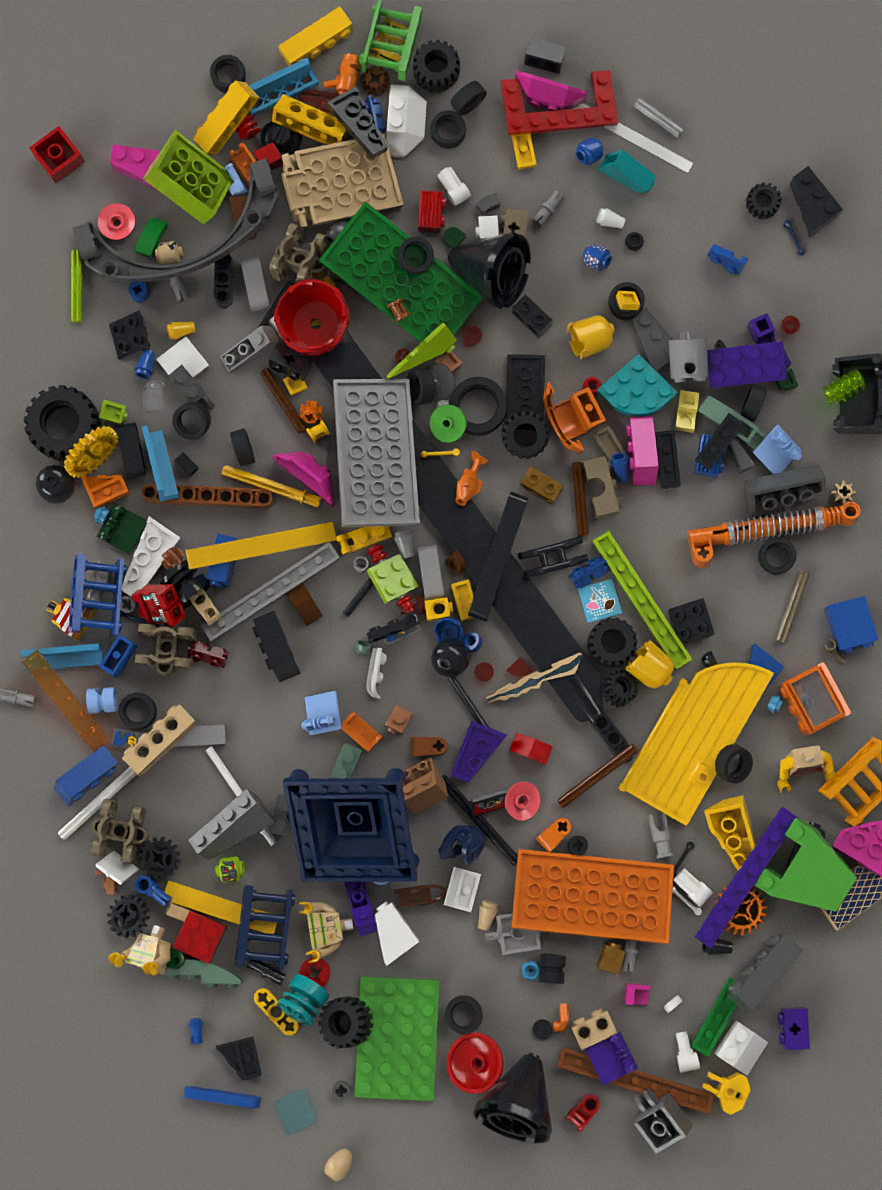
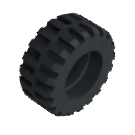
(47, 404)

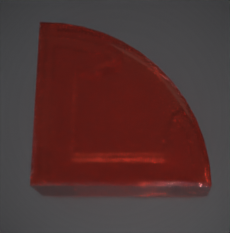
(519, 668)

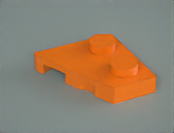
(105, 489)

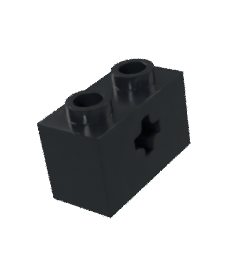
(299, 364)

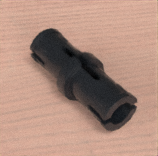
(267, 971)

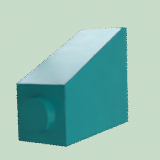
(627, 171)

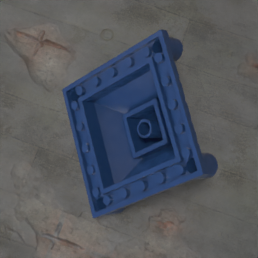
(351, 828)

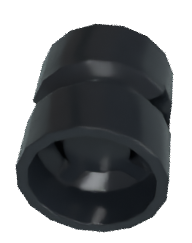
(552, 968)

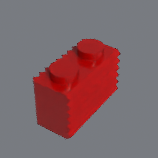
(430, 211)

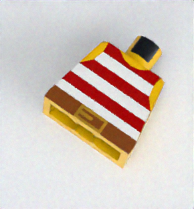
(61, 616)

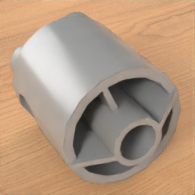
(688, 350)

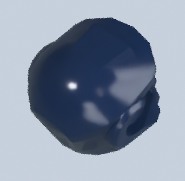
(469, 844)

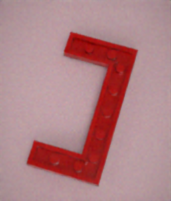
(526, 123)

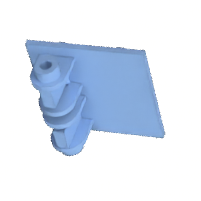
(777, 450)
(322, 713)

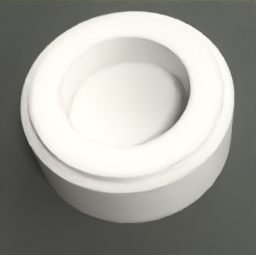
(673, 1003)

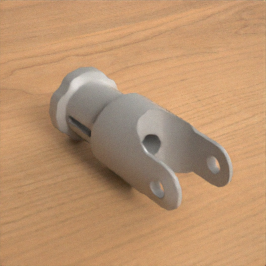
(94, 595)
(661, 838)

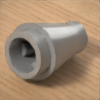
(404, 542)

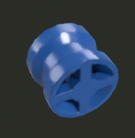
(141, 294)

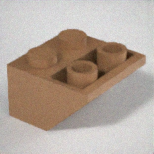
(423, 786)

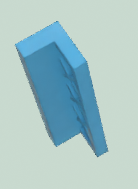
(280, 80)
(160, 464)
(70, 655)

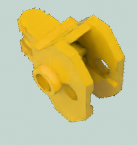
(727, 1091)

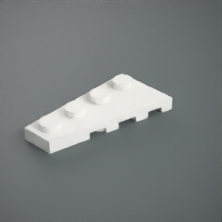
(147, 557)

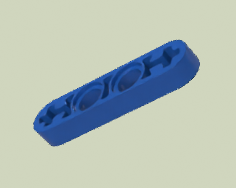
(223, 1097)

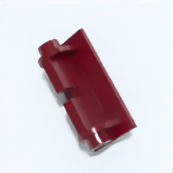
(199, 652)

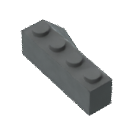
(783, 490)
(232, 825)

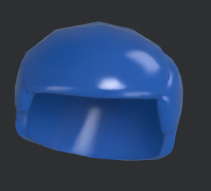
(448, 628)

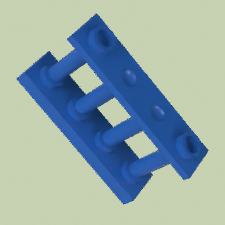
(79, 603)

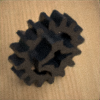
(148, 865)
(125, 908)

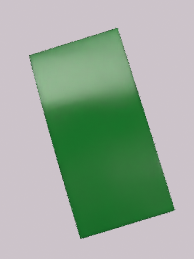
(150, 237)

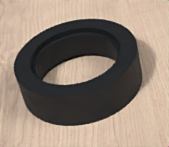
(491, 387)

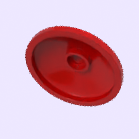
(463, 1063)

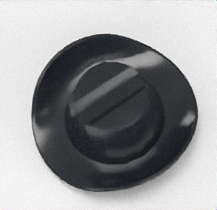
(285, 140)

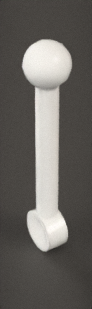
(697, 910)

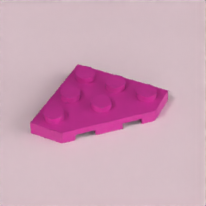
(862, 845)

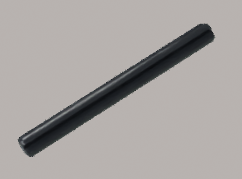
(481, 822)

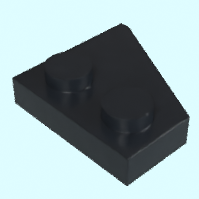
(242, 1057)

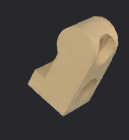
(205, 607)

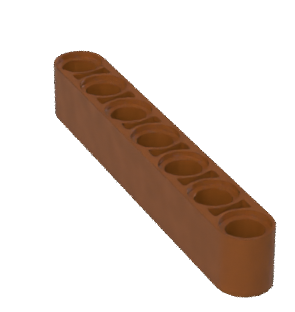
(216, 500)

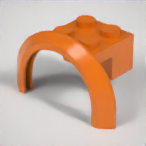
(573, 416)

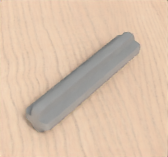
(658, 117)

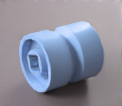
(101, 700)

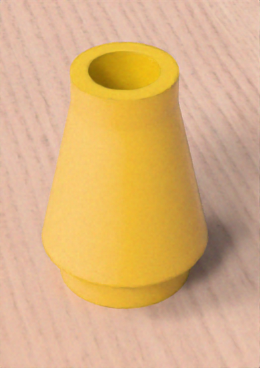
(180, 329)

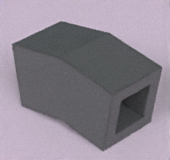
(488, 203)

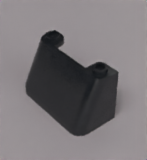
(864, 410)

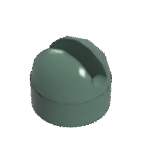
(362, 647)

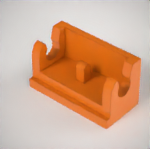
(241, 160)
(361, 732)

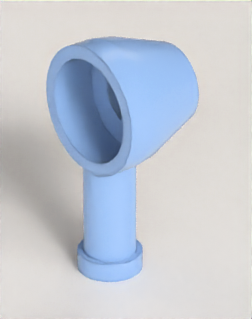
(238, 188)

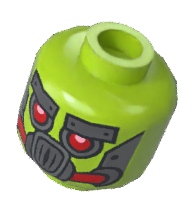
(230, 869)

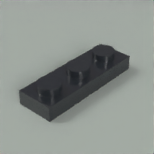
(719, 441)
(667, 459)

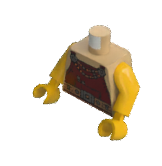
(804, 762)

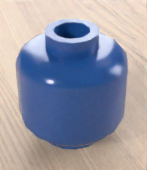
(589, 151)

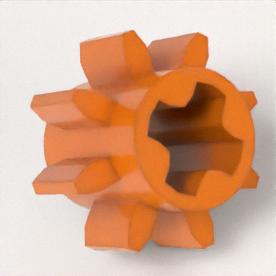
(311, 412)

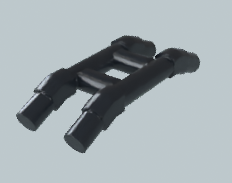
(559, 547)

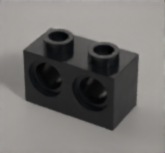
(532, 316)

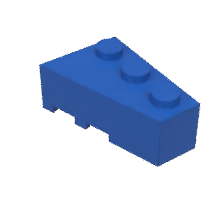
(85, 775)

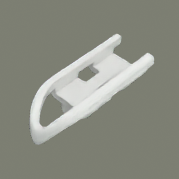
(374, 676)

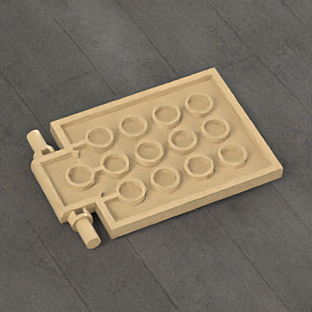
(337, 181)

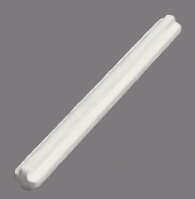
(96, 804)

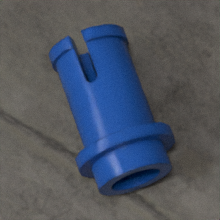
(196, 1030)

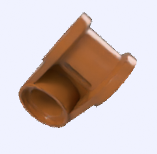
(425, 746)

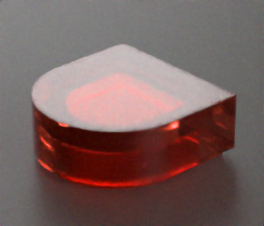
(471, 335)

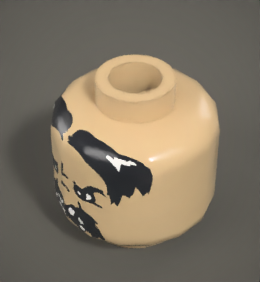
(169, 253)

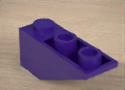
(361, 907)

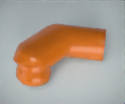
(564, 1018)

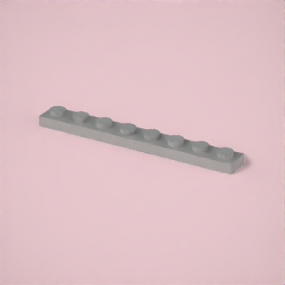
(271, 591)

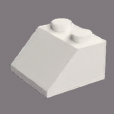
(740, 1047)

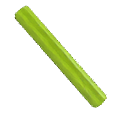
(76, 286)

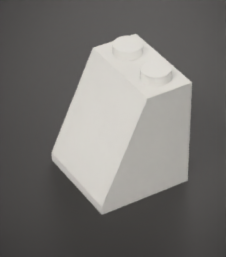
(394, 932)

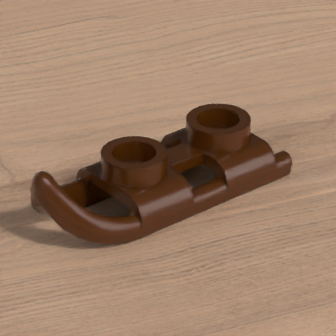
(423, 894)

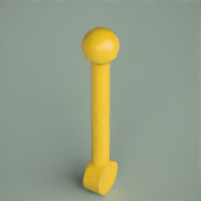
(455, 453)

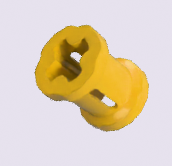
(318, 431)

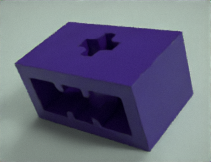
(800, 1037)

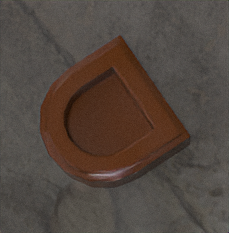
(456, 562)

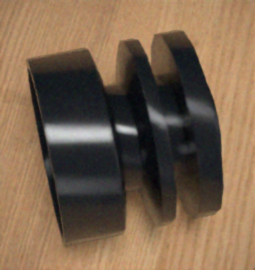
(185, 582)

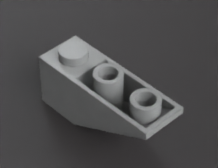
(250, 348)

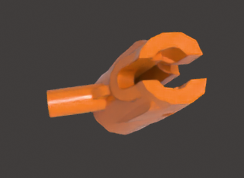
(348, 74)

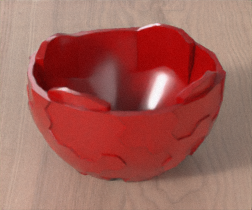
(309, 302)

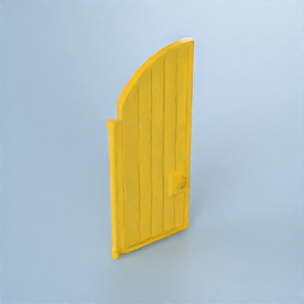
(692, 730)

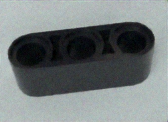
(223, 288)
(131, 450)

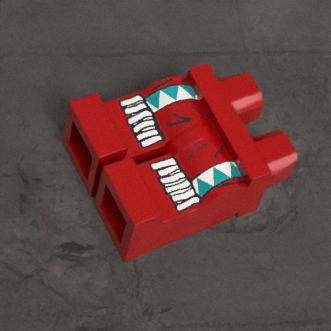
(158, 606)

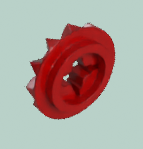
(324, 974)

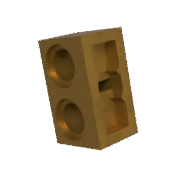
(541, 485)
(611, 958)

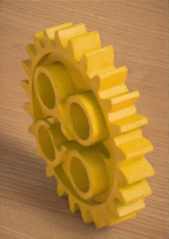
(91, 451)

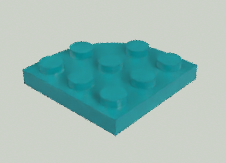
(637, 389)

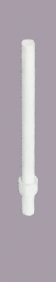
(235, 787)

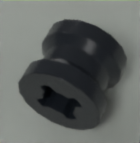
(574, 845)

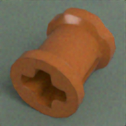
(398, 310)

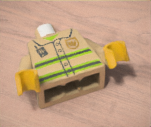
(325, 928)
(146, 953)

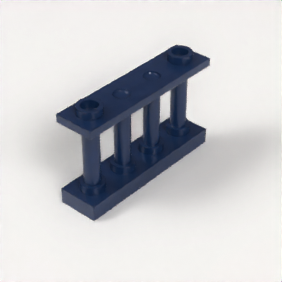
(248, 915)

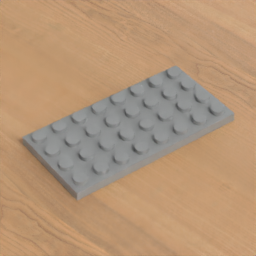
(375, 452)

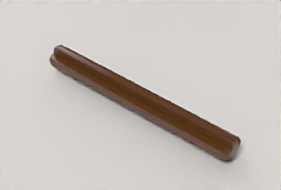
(598, 775)

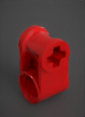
(582, 1112)

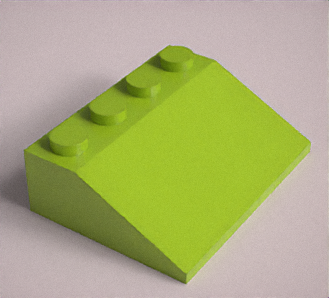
(189, 177)

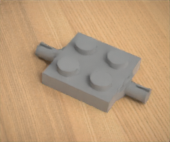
(513, 939)

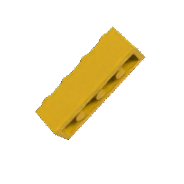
(317, 37)
(226, 117)

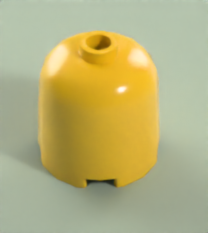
(590, 336)
(651, 666)

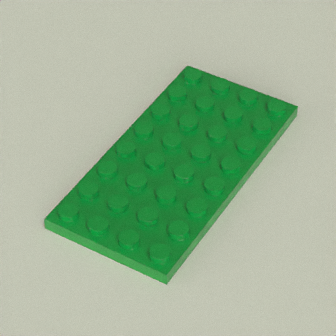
(367, 262)

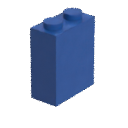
(221, 574)
(851, 624)

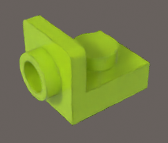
(113, 412)

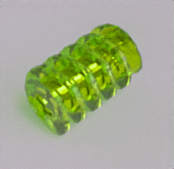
(844, 387)

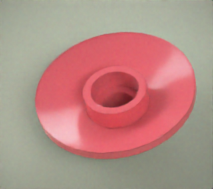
(112, 214)
(529, 801)

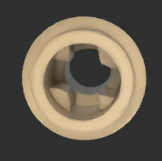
(487, 913)

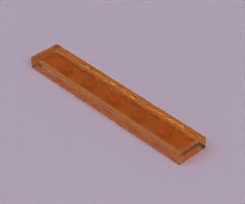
(65, 700)

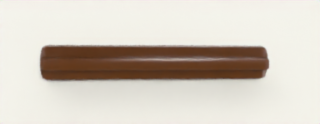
(283, 401)
(580, 500)

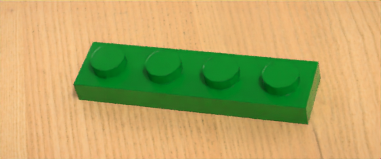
(714, 1022)

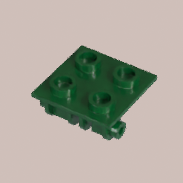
(122, 528)

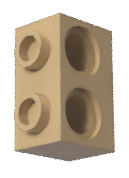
(595, 1034)

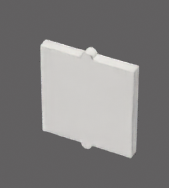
(115, 868)

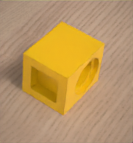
(430, 604)

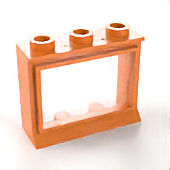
(814, 699)

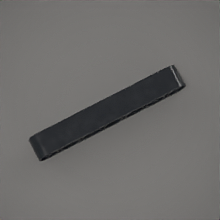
(498, 556)

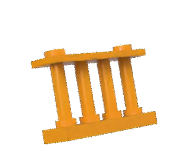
(846, 775)

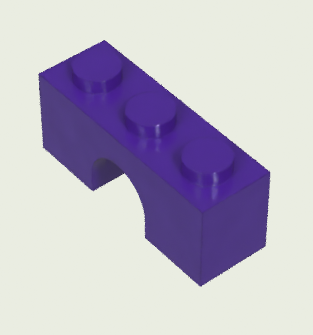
(763, 332)

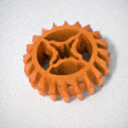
(751, 921)

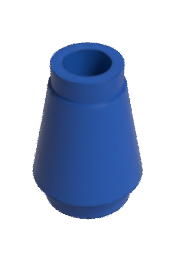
(145, 365)
(620, 465)

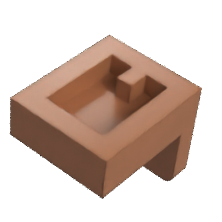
(449, 360)
(398, 720)
(109, 884)

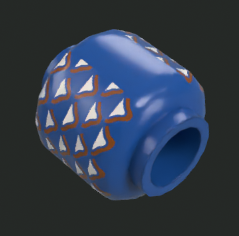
(597, 257)

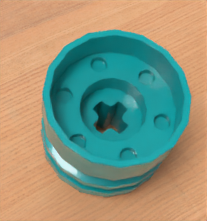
(300, 1004)

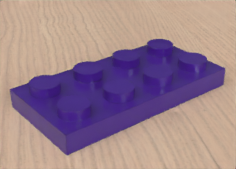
(746, 364)

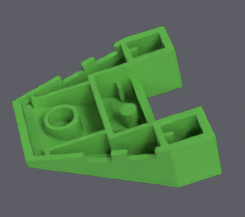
(815, 874)

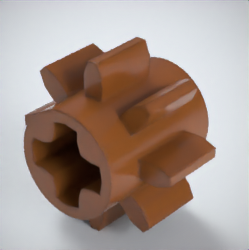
(172, 557)

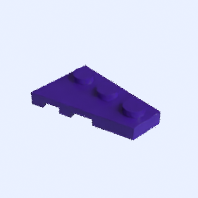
(476, 749)

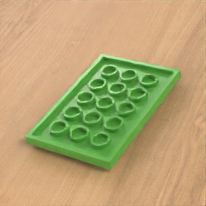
(401, 1049)

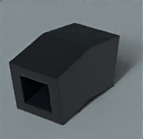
(186, 464)

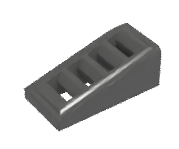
(740, 457)

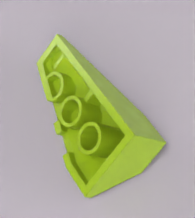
(432, 346)

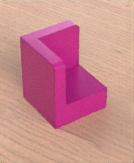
(636, 994)

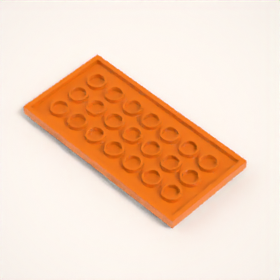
(593, 896)

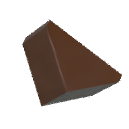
(305, 604)

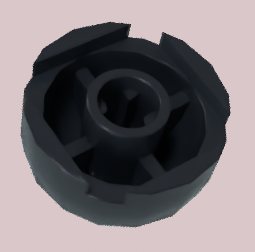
(55, 484)
(450, 658)

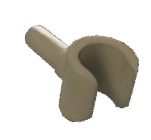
(833, 650)

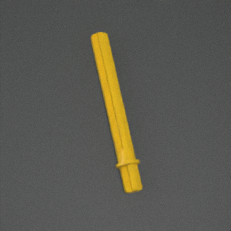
(271, 486)

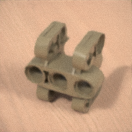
(291, 245)
(161, 657)
(108, 812)

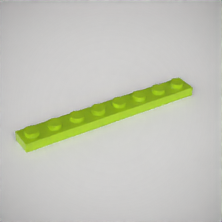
(641, 599)

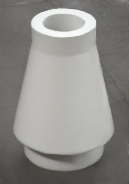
(610, 219)

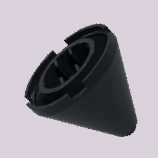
(494, 267)
(518, 1103)

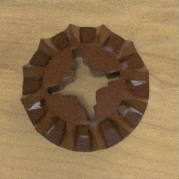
(373, 87)

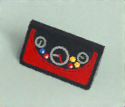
(487, 803)

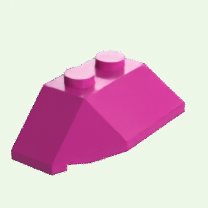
(549, 94)
(308, 472)

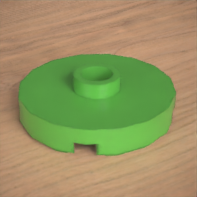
(457, 420)

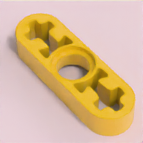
(282, 1026)

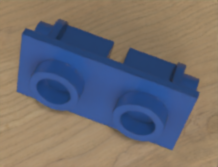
(374, 108)
(582, 574)

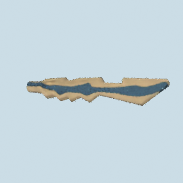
(561, 668)

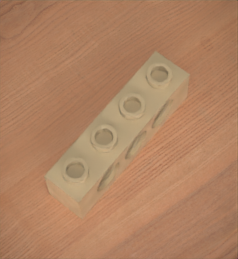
(170, 739)

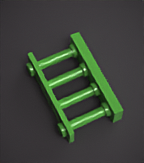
(404, 50)

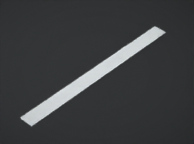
(648, 144)

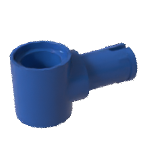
(153, 890)

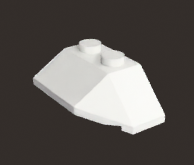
(405, 120)

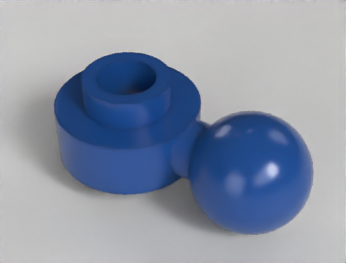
(469, 639)

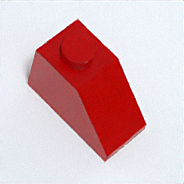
(531, 748)

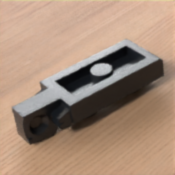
(394, 627)

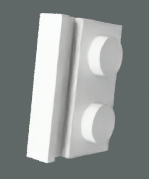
(462, 889)

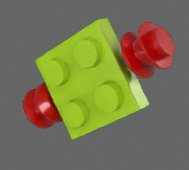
(392, 578)

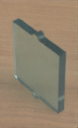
(295, 1111)

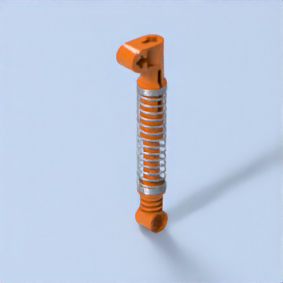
(730, 533)

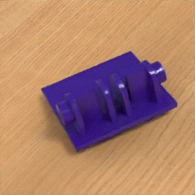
(611, 1058)

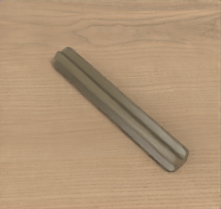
(792, 607)

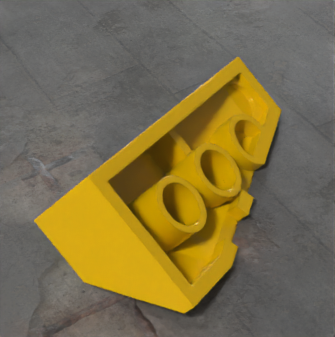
(732, 828)

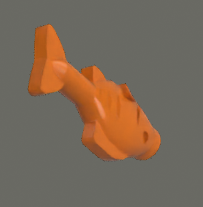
(469, 484)

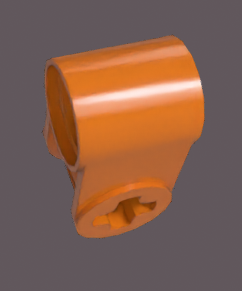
(551, 836)

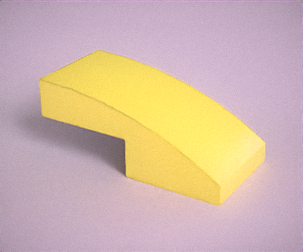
(686, 411)

